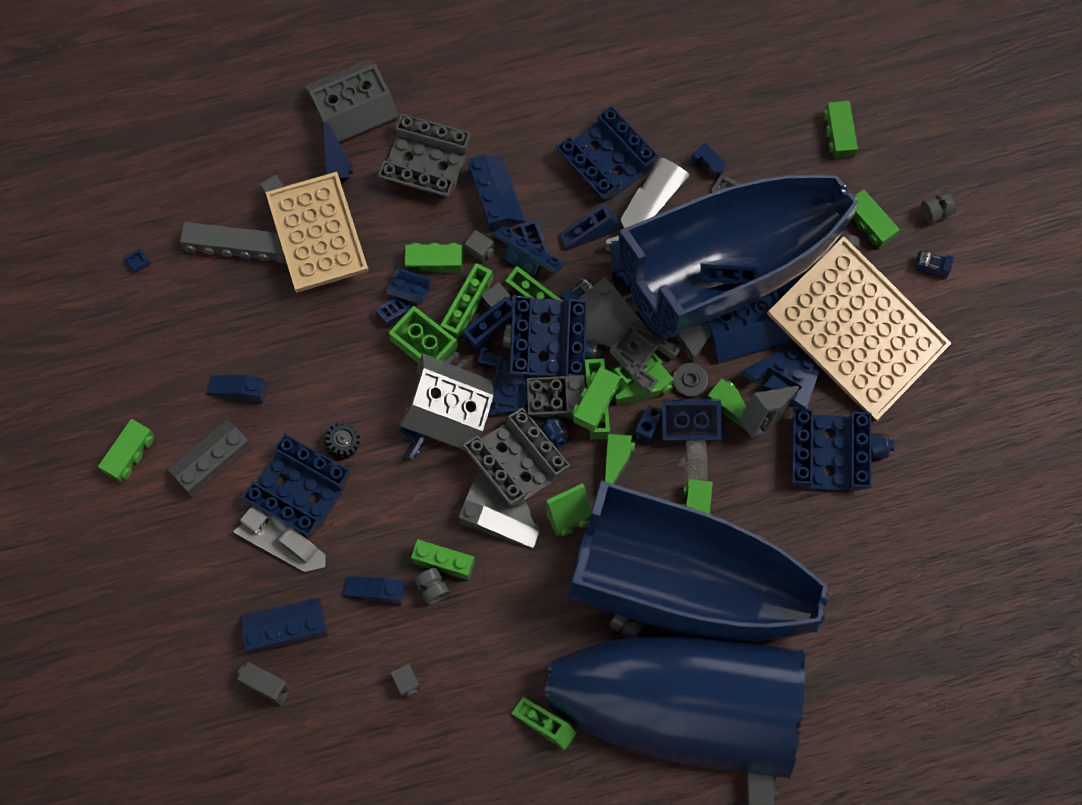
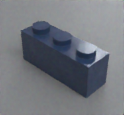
(488, 325)

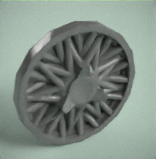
(690, 380)

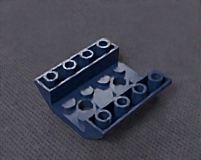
(619, 149)
(747, 331)
(560, 338)
(846, 453)
(307, 475)

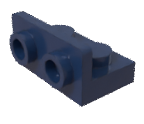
(409, 286)

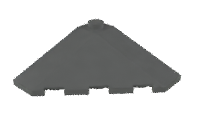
(608, 314)
(490, 513)

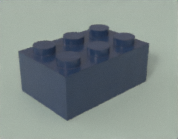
(691, 419)

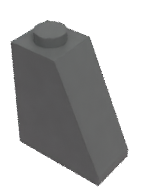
(695, 340)
(264, 683)

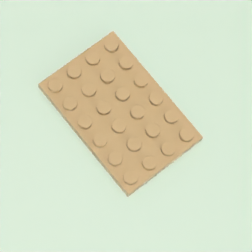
(316, 232)

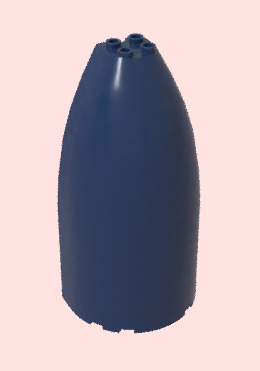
(775, 219)
(690, 572)
(687, 700)

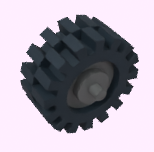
(342, 440)

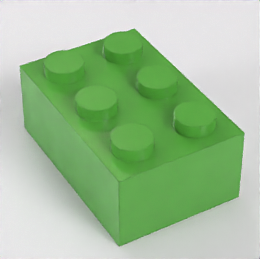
(420, 335)

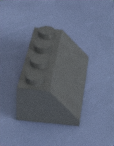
(209, 458)

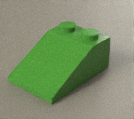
(569, 510)

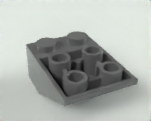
(554, 396)
(766, 410)

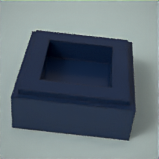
(137, 260)

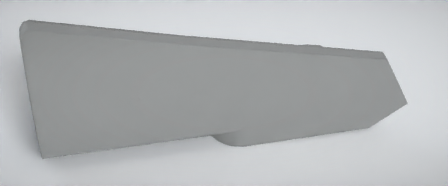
(655, 193)
(280, 540)

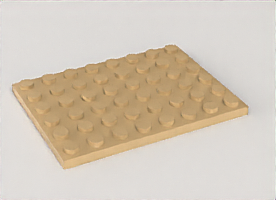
(859, 328)

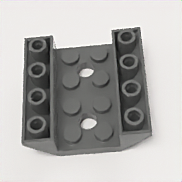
(356, 108)
(430, 147)
(447, 416)
(526, 454)

